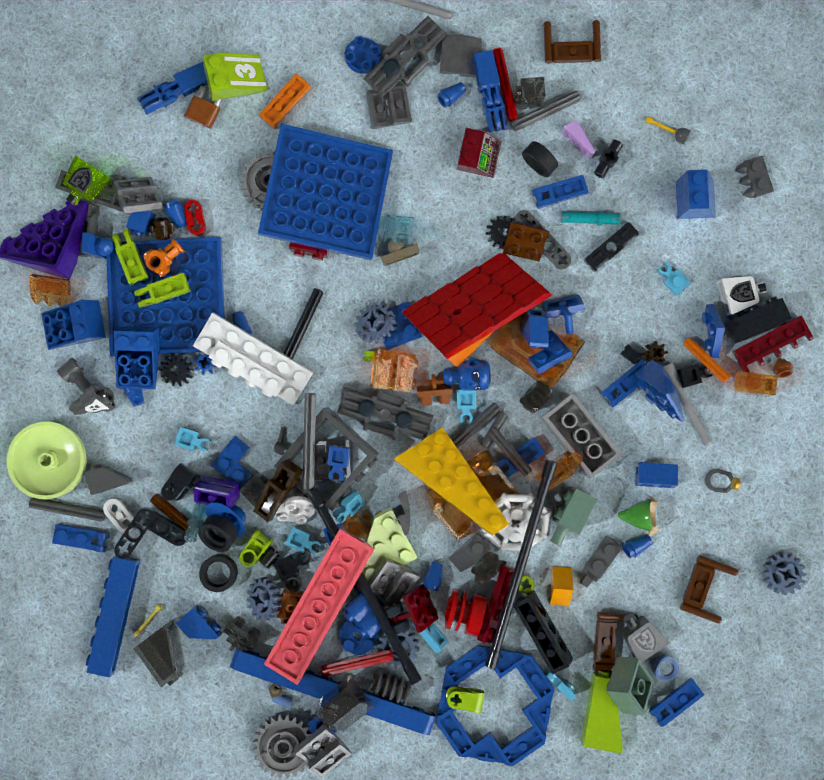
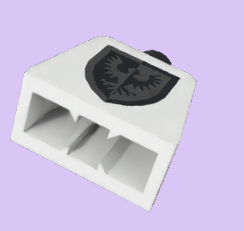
(739, 293)

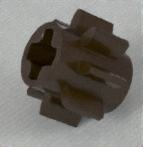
(162, 228)
(650, 352)

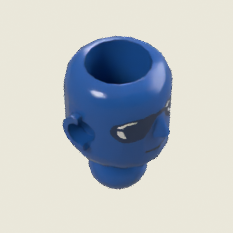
(470, 375)

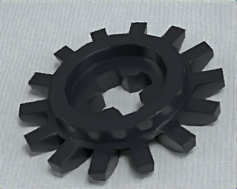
(494, 231)
(170, 364)

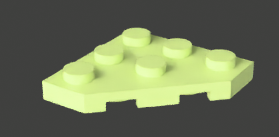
(388, 541)

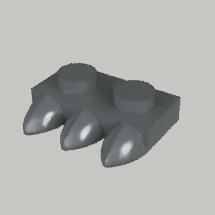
(756, 177)

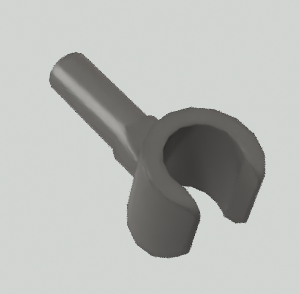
(279, 447)

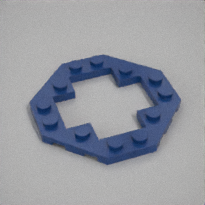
(537, 711)

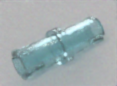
(194, 522)

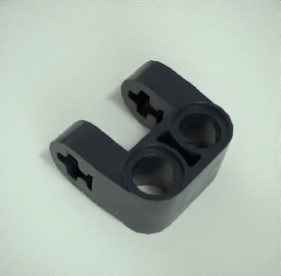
(180, 479)

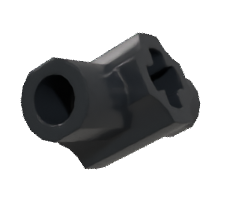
(604, 165)

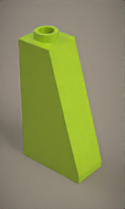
(601, 719)

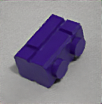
(216, 490)

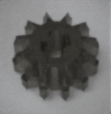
(535, 397)

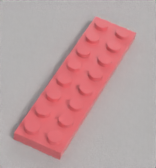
(319, 606)

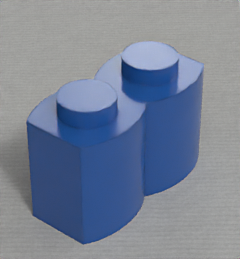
(361, 614)

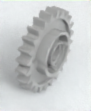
(256, 177)
(268, 748)

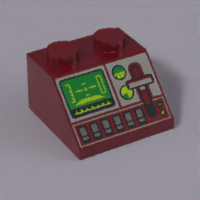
(479, 153)

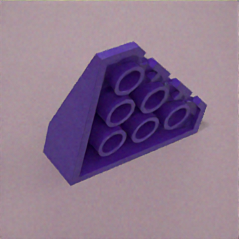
(51, 244)

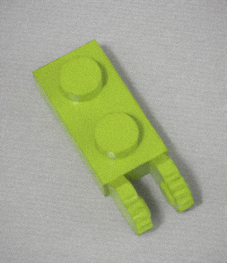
(130, 258)
(164, 290)

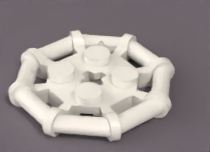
(520, 512)

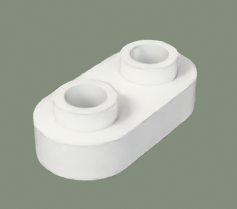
(118, 517)

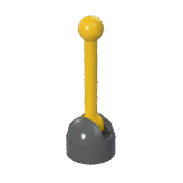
(680, 134)

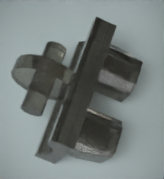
(487, 568)
(240, 638)

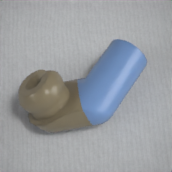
(278, 696)

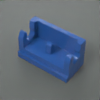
(656, 475)

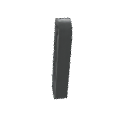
(550, 238)

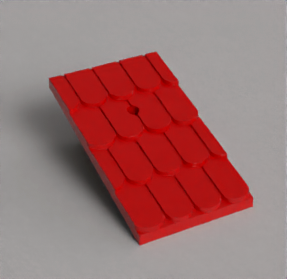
(474, 306)

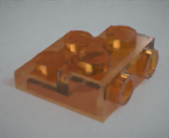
(393, 371)

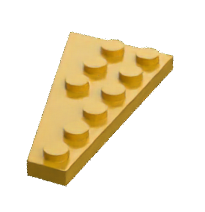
(447, 473)

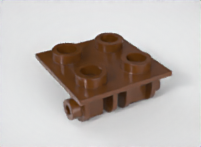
(525, 241)

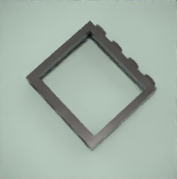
(324, 415)

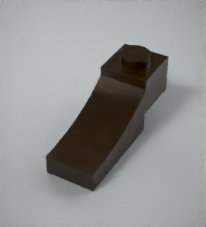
(277, 489)

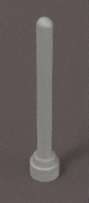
(423, 7)
(670, 370)

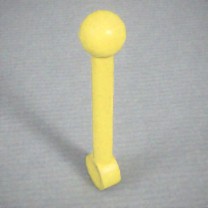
(158, 608)

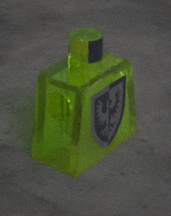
(84, 181)

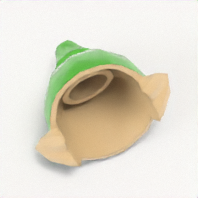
(642, 515)

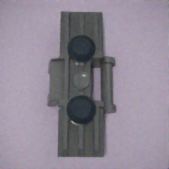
(386, 407)

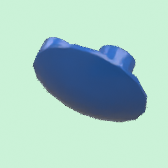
(362, 55)

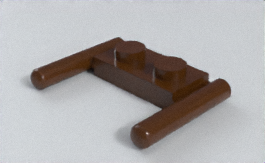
(572, 51)
(699, 586)
(606, 640)

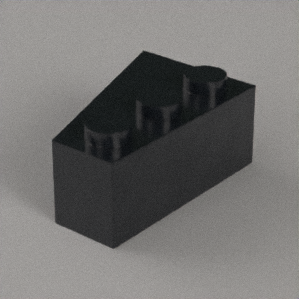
(758, 319)

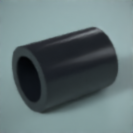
(631, 354)
(269, 557)

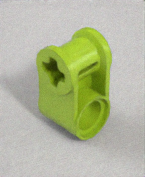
(256, 547)
(468, 699)

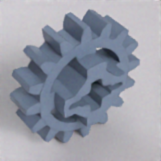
(375, 323)
(788, 565)
(264, 598)
(405, 639)

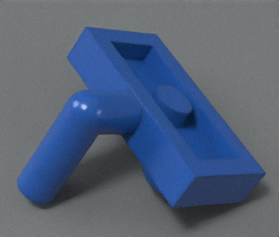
(566, 307)

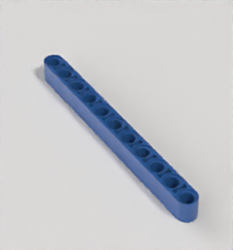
(318, 686)

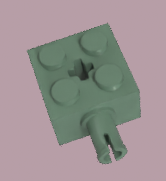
(572, 513)
(630, 686)

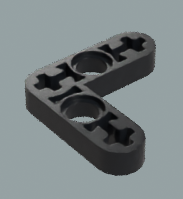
(150, 525)

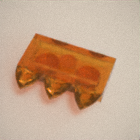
(49, 288)
(360, 526)

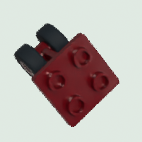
(419, 609)

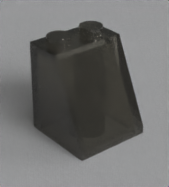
(163, 654)
(343, 705)

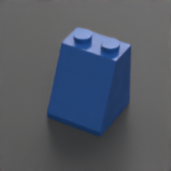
(695, 195)

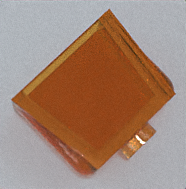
(755, 384)

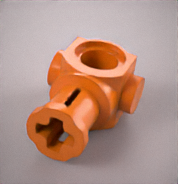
(165, 256)

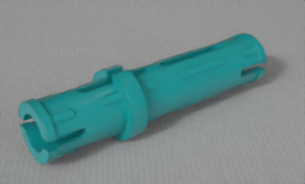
(591, 218)

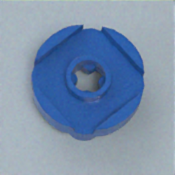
(351, 643)

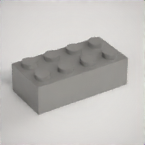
(580, 433)

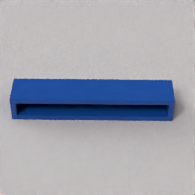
(113, 616)

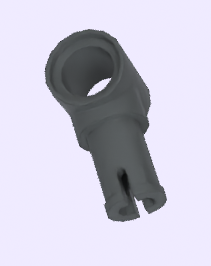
(73, 373)

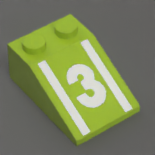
(234, 75)

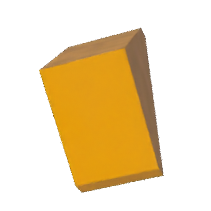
(561, 586)

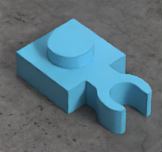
(675, 280)
(466, 400)
(189, 439)
(350, 506)
(299, 540)
(564, 686)

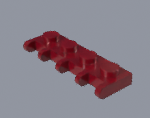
(772, 342)
(496, 605)

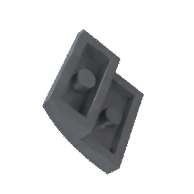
(457, 54)
(397, 105)
(137, 195)
(321, 468)
(404, 518)
(392, 580)
(322, 751)

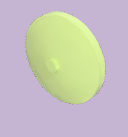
(46, 460)

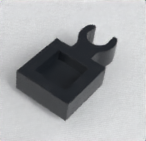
(692, 375)
(288, 566)

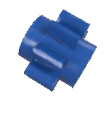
(202, 359)

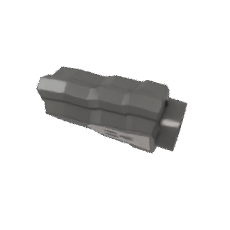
(93, 400)

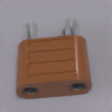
(202, 110)

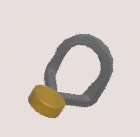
(734, 485)

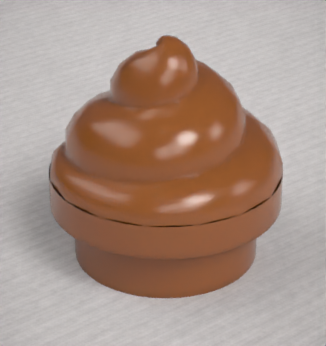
(783, 368)

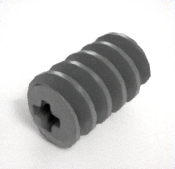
(391, 686)

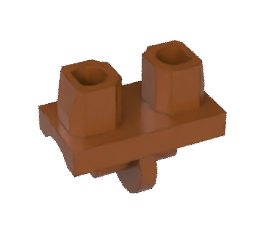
(434, 387)
(289, 602)

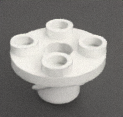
(295, 508)

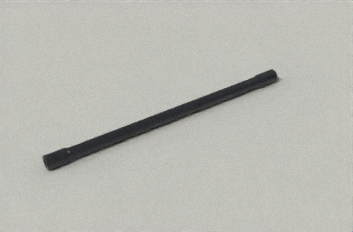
(546, 478)
(408, 666)

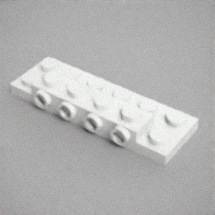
(252, 359)

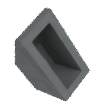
(104, 479)
(469, 552)

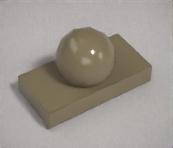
(399, 252)

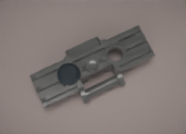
(400, 52)

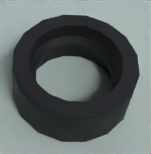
(540, 159)
(223, 526)
(204, 576)

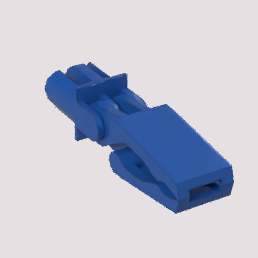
(187, 81)
(488, 84)

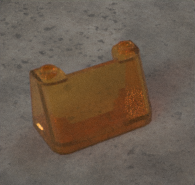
(513, 346)
(493, 480)

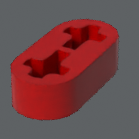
(190, 218)

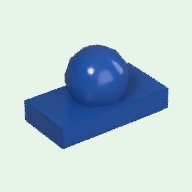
(96, 245)

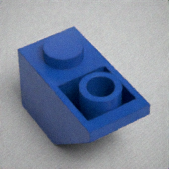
(535, 328)
(195, 625)

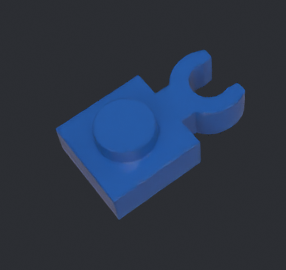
(339, 459)

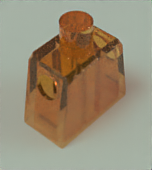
(565, 468)

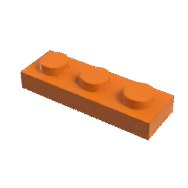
(284, 101)

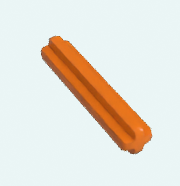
(706, 359)

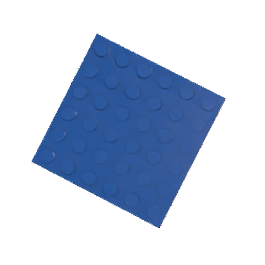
(325, 192)
(178, 318)

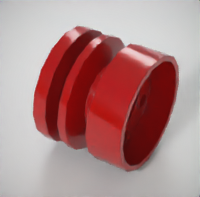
(465, 612)

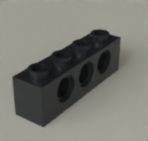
(543, 632)

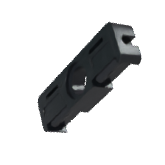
(619, 238)

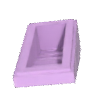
(578, 138)

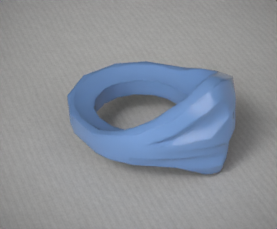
(655, 664)

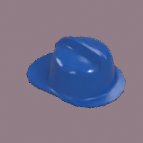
(235, 515)

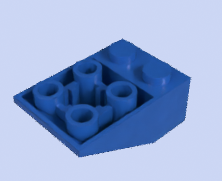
(73, 324)
(136, 357)
(660, 389)

